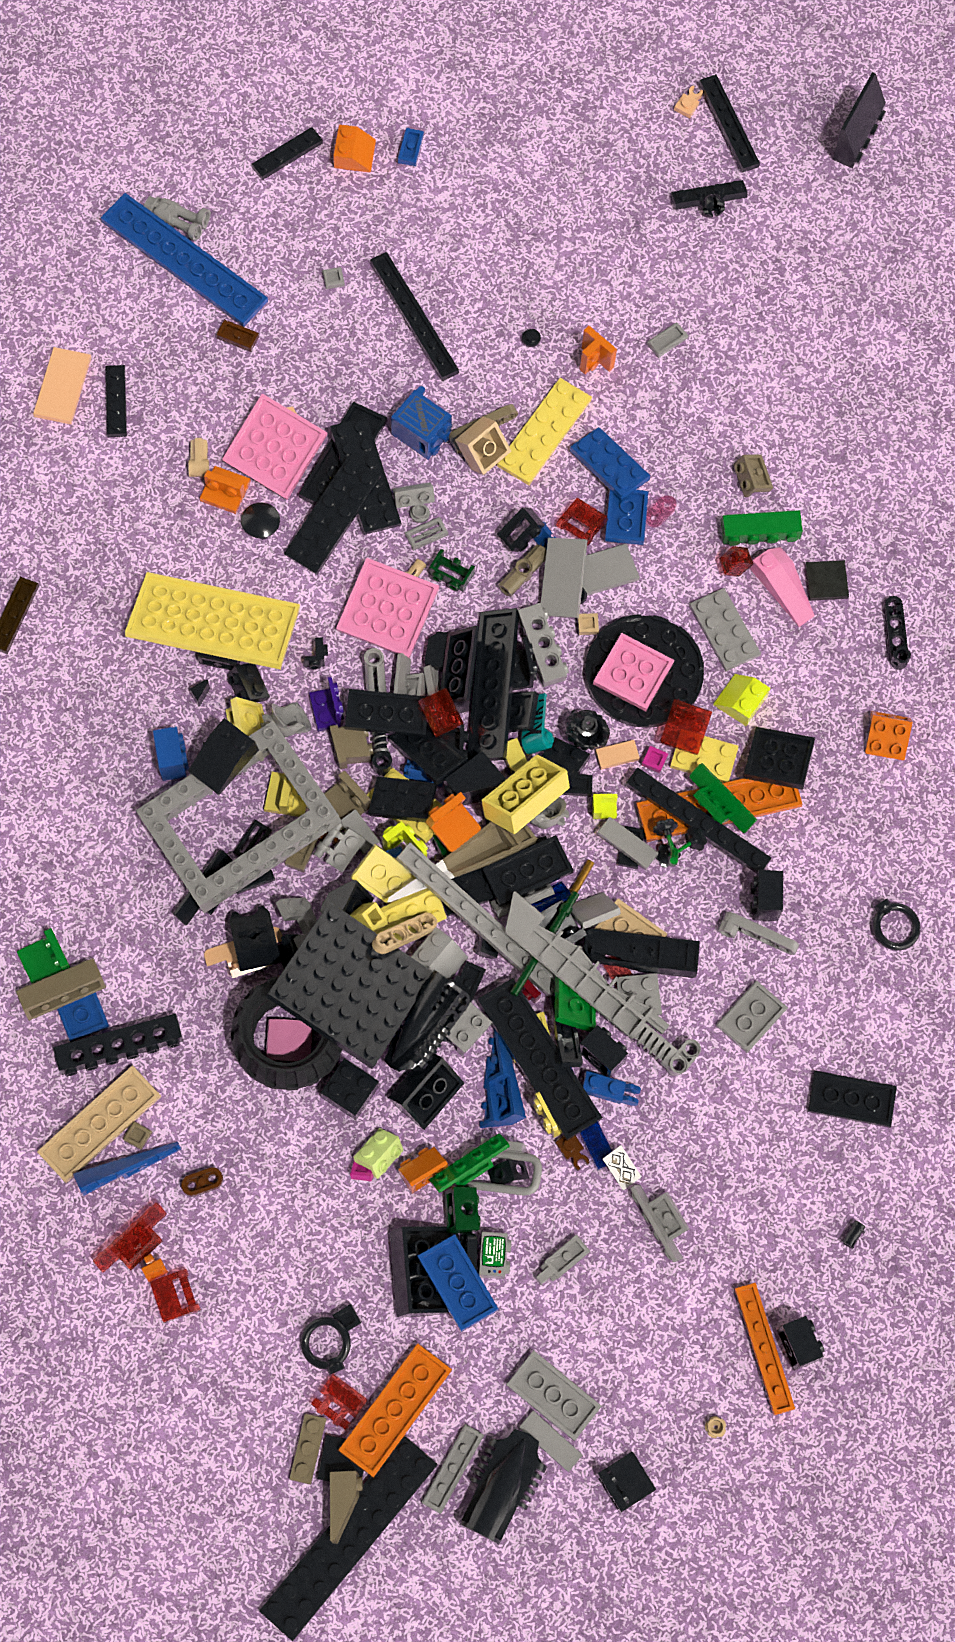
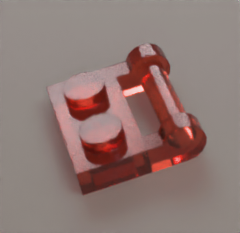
(584, 515)
(168, 1299)

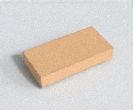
(617, 754)

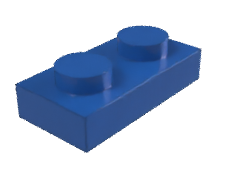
(411, 147)

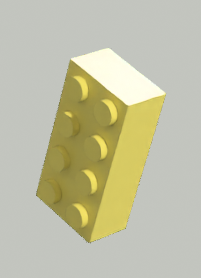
(525, 794)

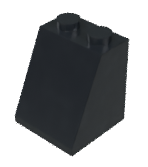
(474, 779)

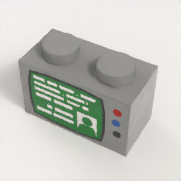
(493, 1255)

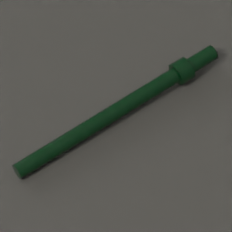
(564, 911)

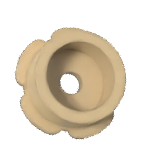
(720, 1423)

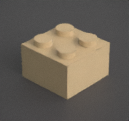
(483, 445)

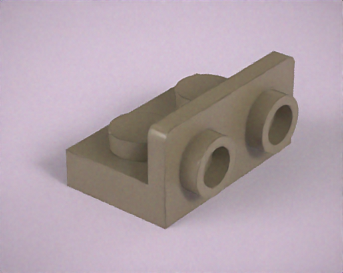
(752, 474)

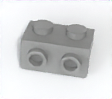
(413, 495)

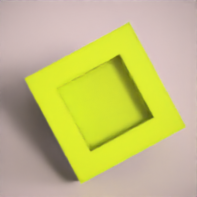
(604, 806)

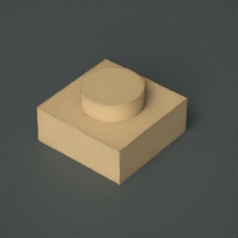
(588, 624)

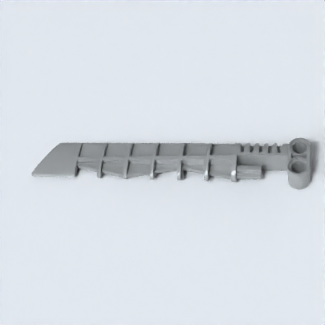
(580, 974)

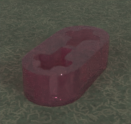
(658, 508)

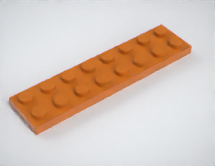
(756, 796)

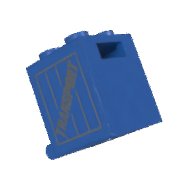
(421, 424)

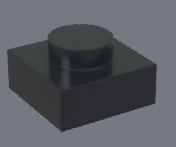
(348, 1317)

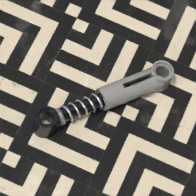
(381, 751)

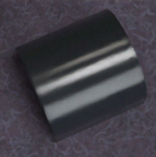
(485, 950)

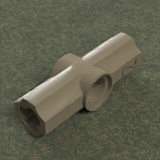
(515, 578)

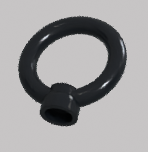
(883, 909)
(334, 1364)

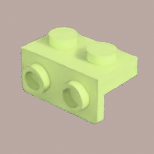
(379, 1152)

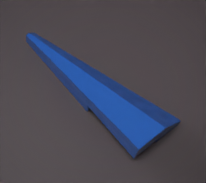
(503, 1097)
(98, 1176)

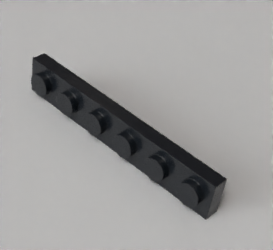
(729, 123)

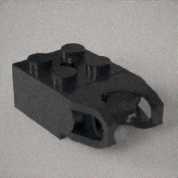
(254, 939)

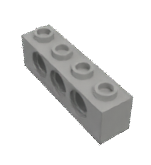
(548, 674)

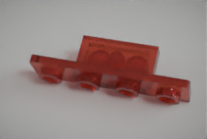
(134, 1242)

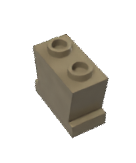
(350, 746)

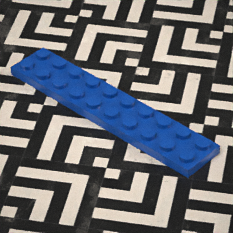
(184, 259)

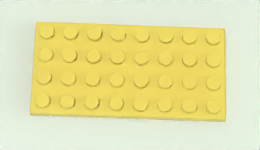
(213, 620)

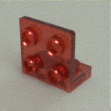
(686, 727)

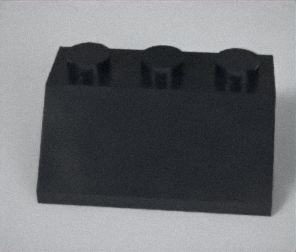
(426, 1091)

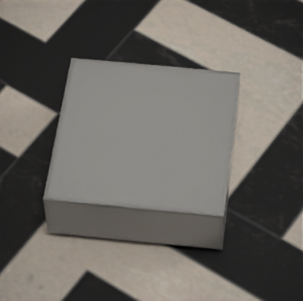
(333, 278)

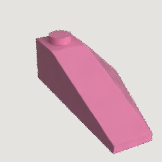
(781, 579)

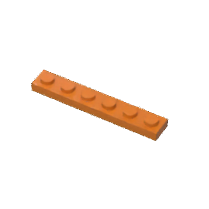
(764, 1349)

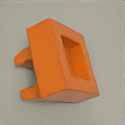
(154, 1268)

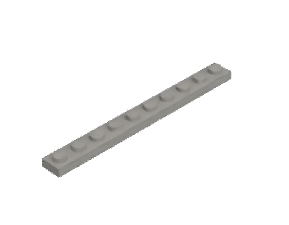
(474, 915)

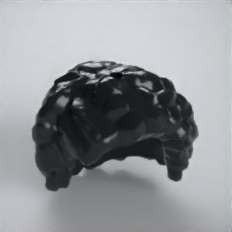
(587, 735)

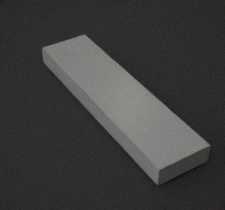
(452, 1469)

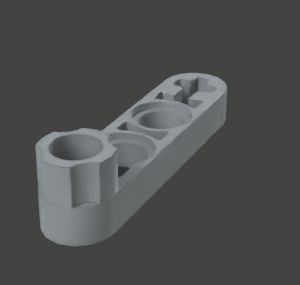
(733, 923)

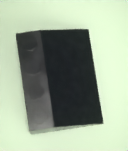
(861, 124)
(413, 1288)

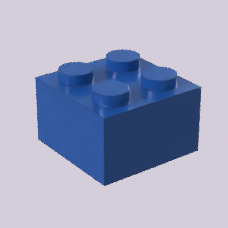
(171, 753)

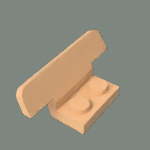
(228, 953)

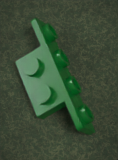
(719, 800)
(470, 1165)

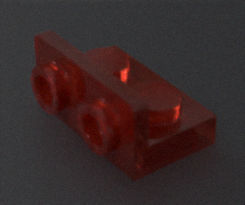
(440, 712)

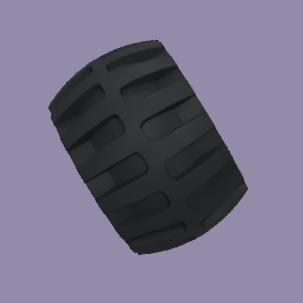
(263, 1069)

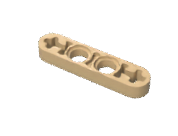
(406, 935)

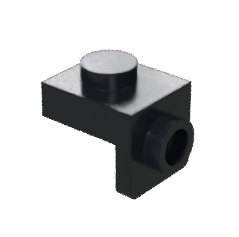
(317, 661)

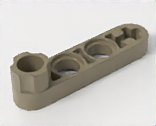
(501, 416)

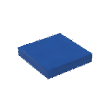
(83, 1017)

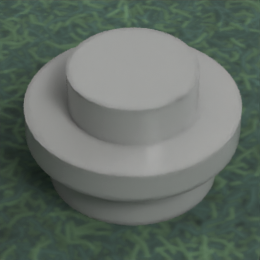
(420, 513)

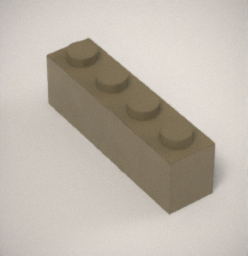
(61, 989)

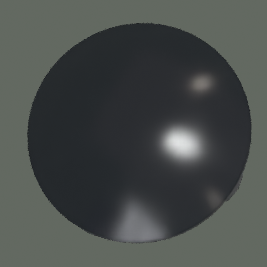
(260, 520)

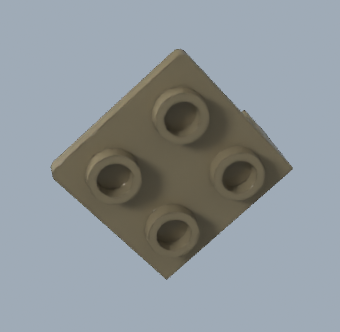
(347, 797)

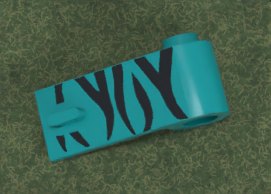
(540, 737)

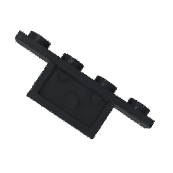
(189, 906)

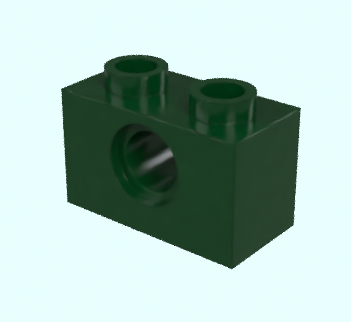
(456, 1220)

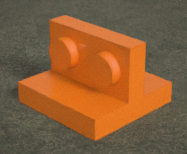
(596, 351)
(224, 489)

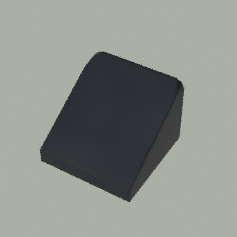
(200, 691)

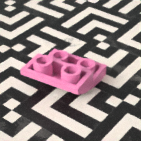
(288, 1040)

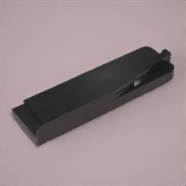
(643, 952)

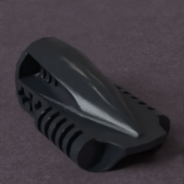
(421, 1028)
(503, 1484)

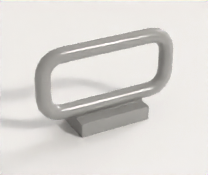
(515, 1152)

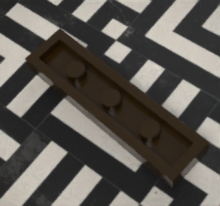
(16, 611)

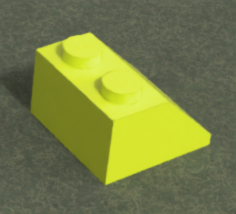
(742, 698)

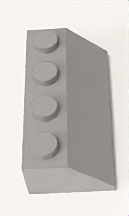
(441, 954)

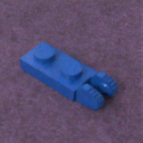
(609, 1089)

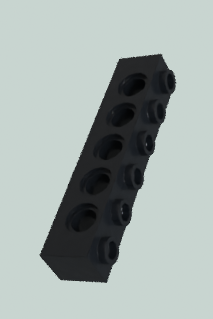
(66, 1052)

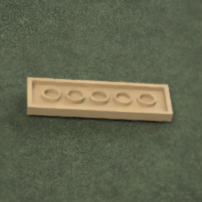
(99, 1124)

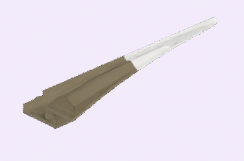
(482, 849)

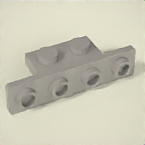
(406, 683)
(664, 1218)

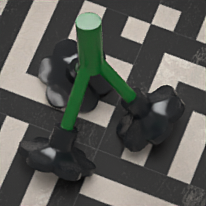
(669, 854)

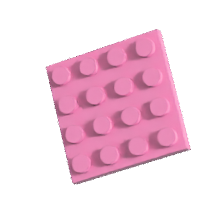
(274, 446)
(387, 608)

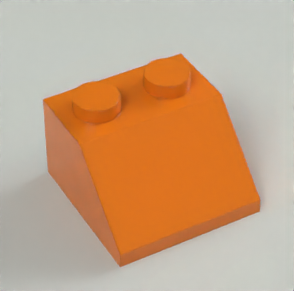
(353, 149)
(419, 1170)

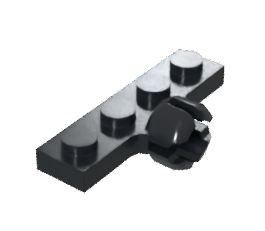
(709, 197)

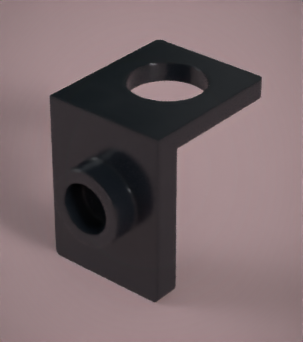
(506, 1172)

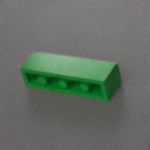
(761, 527)

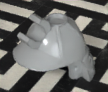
(288, 719)
(552, 815)

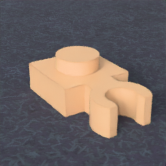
(688, 103)

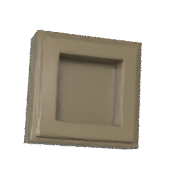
(137, 1135)

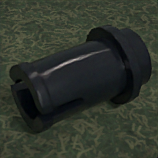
(853, 1234)

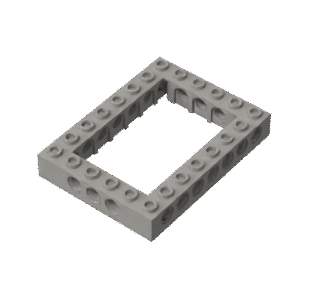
(261, 858)

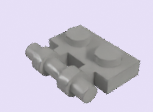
(344, 849)

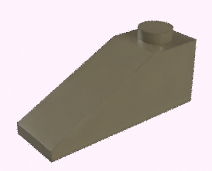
(343, 1498)

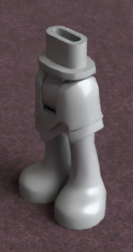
(170, 210)

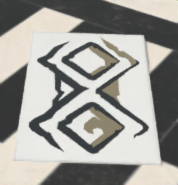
(622, 1167)

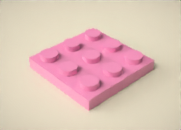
(633, 672)

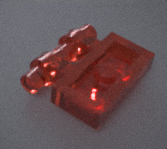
(344, 1397)

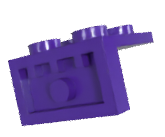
(327, 706)

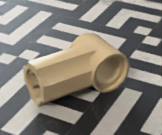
(199, 458)

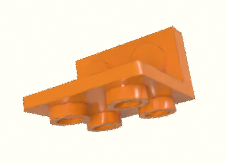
(888, 735)

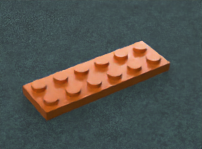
(395, 1410)

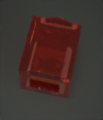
(736, 561)

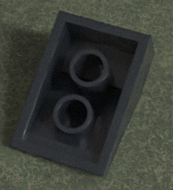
(223, 756)

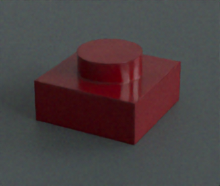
(531, 992)

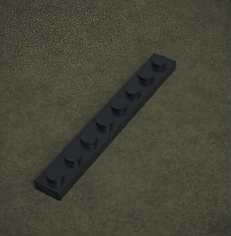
(414, 316)
(694, 817)

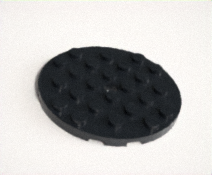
(681, 682)

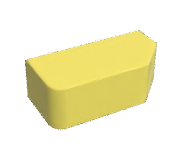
(515, 756)

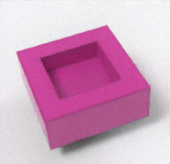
(655, 759)
(360, 1172)

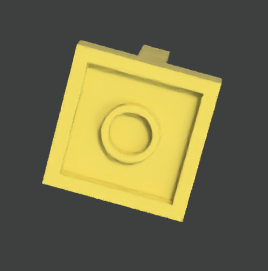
(245, 715)
(282, 797)

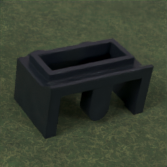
(530, 532)

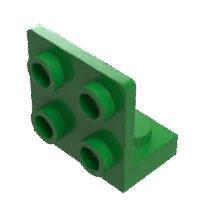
(43, 958)

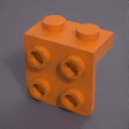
(452, 822)

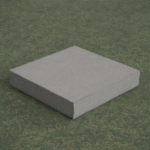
(594, 910)

